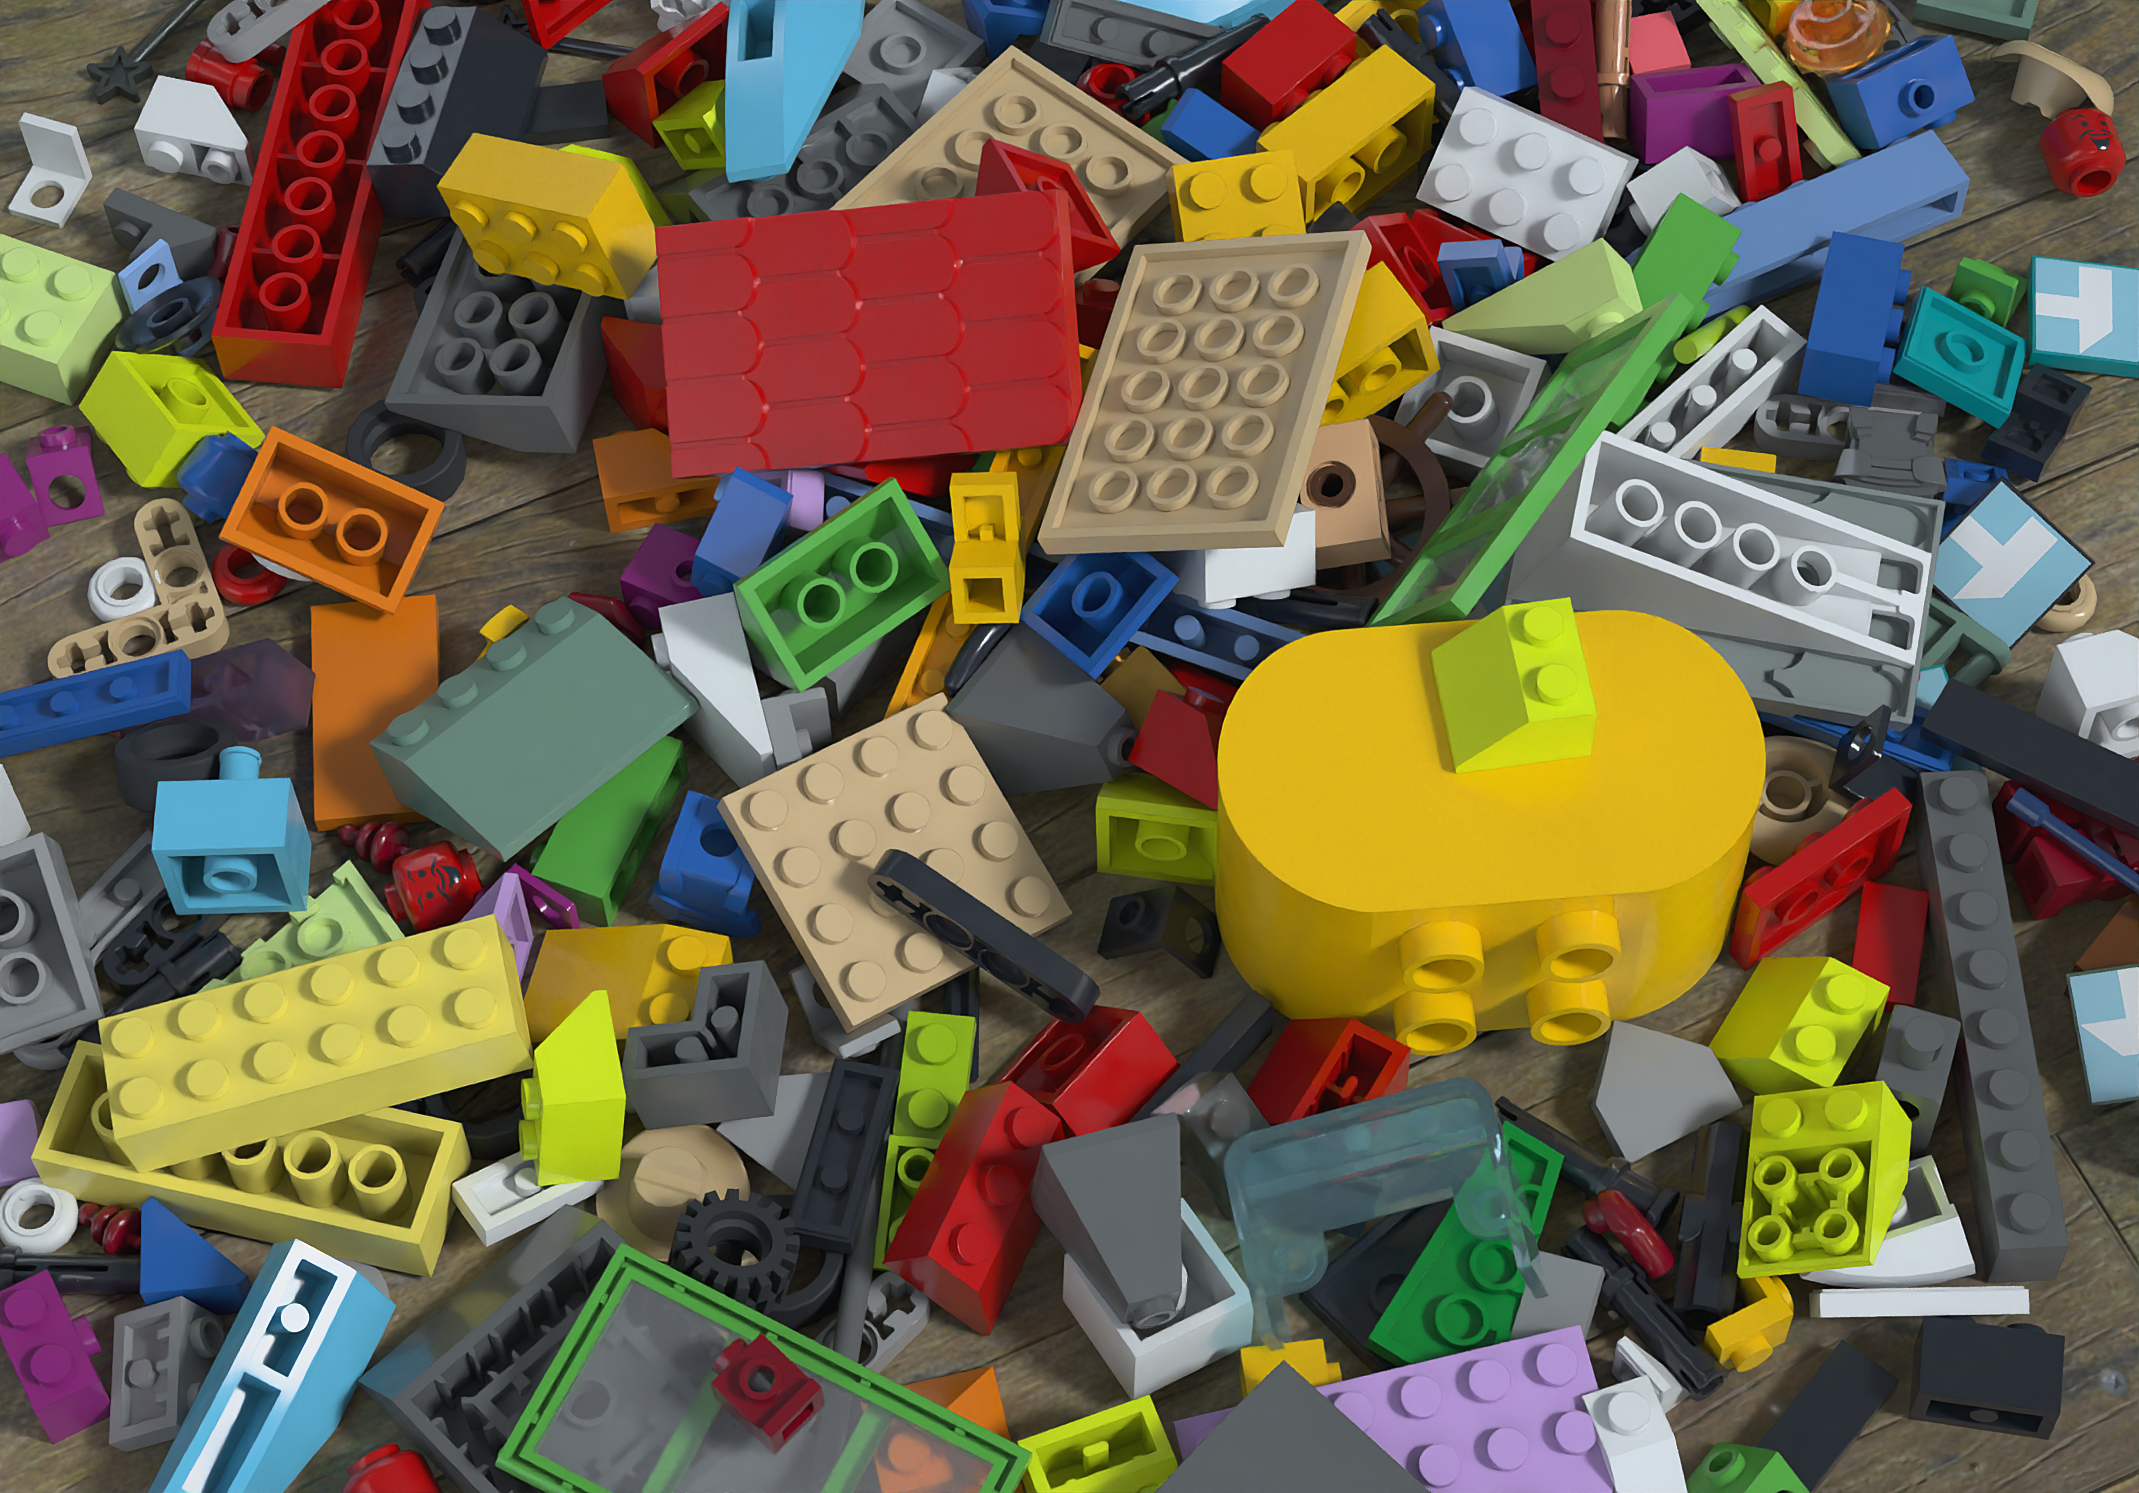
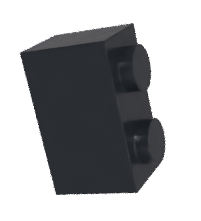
(1987, 1376)

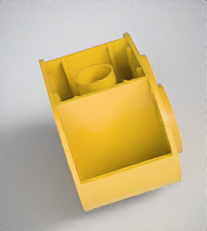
(1492, 896)

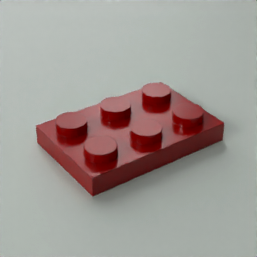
(1818, 877)

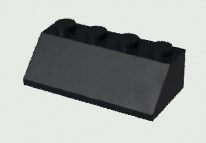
(455, 80)

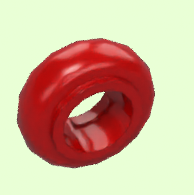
(243, 591)

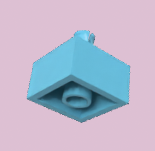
(232, 841)

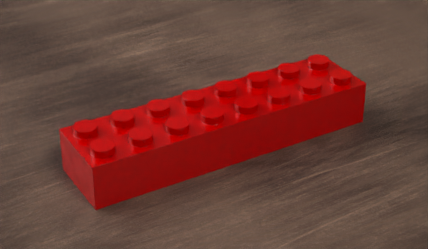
(311, 202)

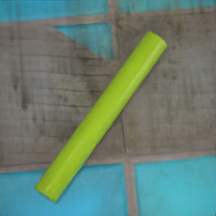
(1709, 335)

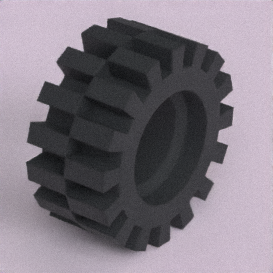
(741, 1225)

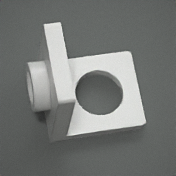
(57, 162)

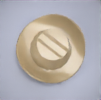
(2052, 80)
(1795, 797)
(660, 1177)

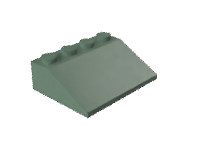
(530, 729)

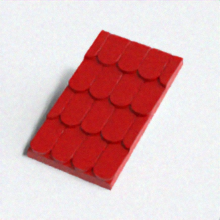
(869, 334)

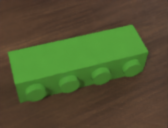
(1685, 255)

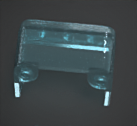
(1364, 1165)

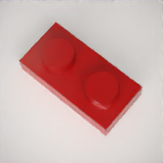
(1765, 140)

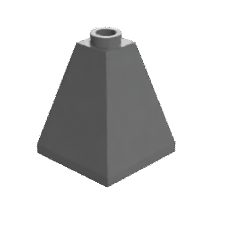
(1041, 718)
(1119, 1213)

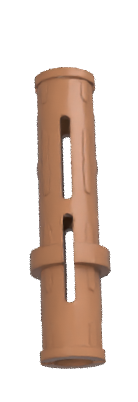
(1612, 64)

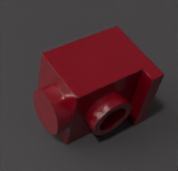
(772, 1414)

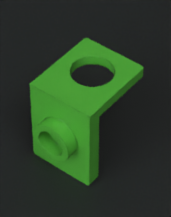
(1988, 290)
(1743, 1470)

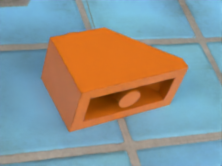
(640, 484)

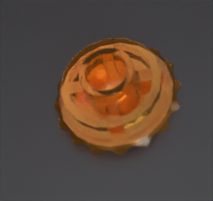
(1836, 35)

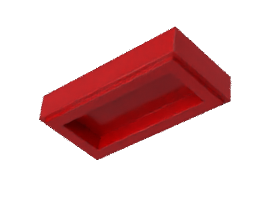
(1891, 939)

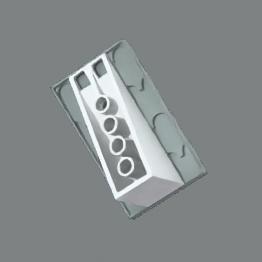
(1788, 577)

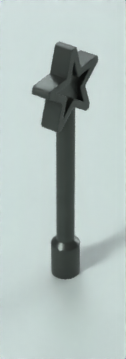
(125, 73)

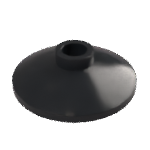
(171, 317)

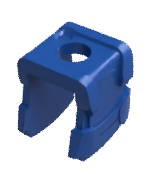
(705, 874)

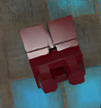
(2051, 871)

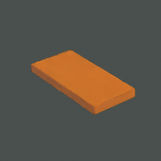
(365, 677)

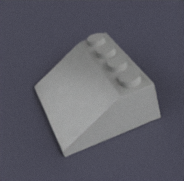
(44, 947)

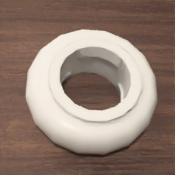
(112, 576)
(51, 1235)

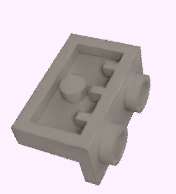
(797, 724)
(159, 1369)

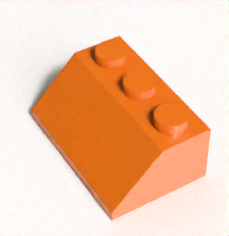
(333, 521)

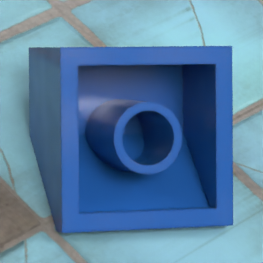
(1097, 604)

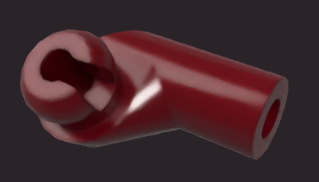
(1617, 1213)

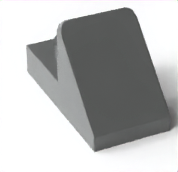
(141, 223)

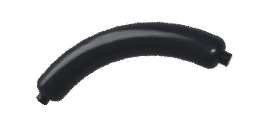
(975, 650)

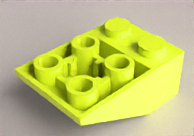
(1822, 1178)
(1102, 1453)

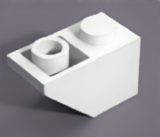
(193, 133)

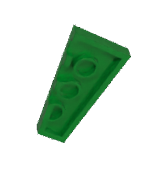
(1462, 1286)

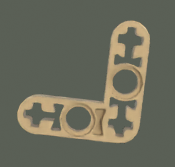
(177, 605)

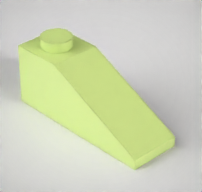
(1556, 304)

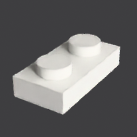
(508, 1198)

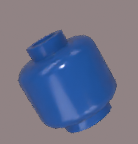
(215, 475)

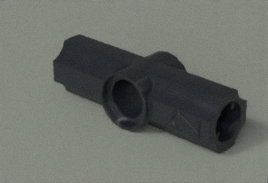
(1712, 1226)

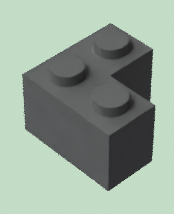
(717, 1063)

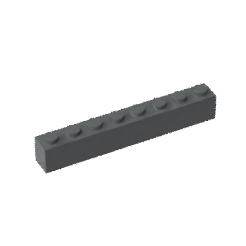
(1995, 1053)

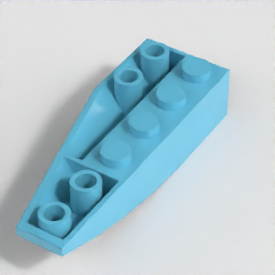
(779, 77)
(278, 1376)

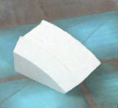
(1921, 1244)

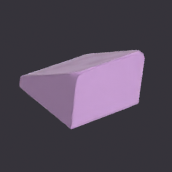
(808, 497)
(18, 1137)

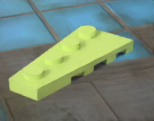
(1740, 29)
(335, 923)

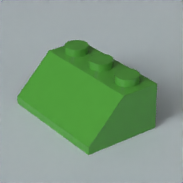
(841, 587)

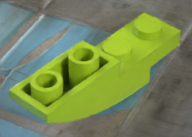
(929, 1091)

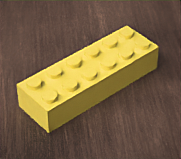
(315, 1044)
(349, 1188)

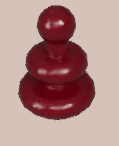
(377, 843)
(113, 1227)

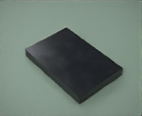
(1369, 1275)

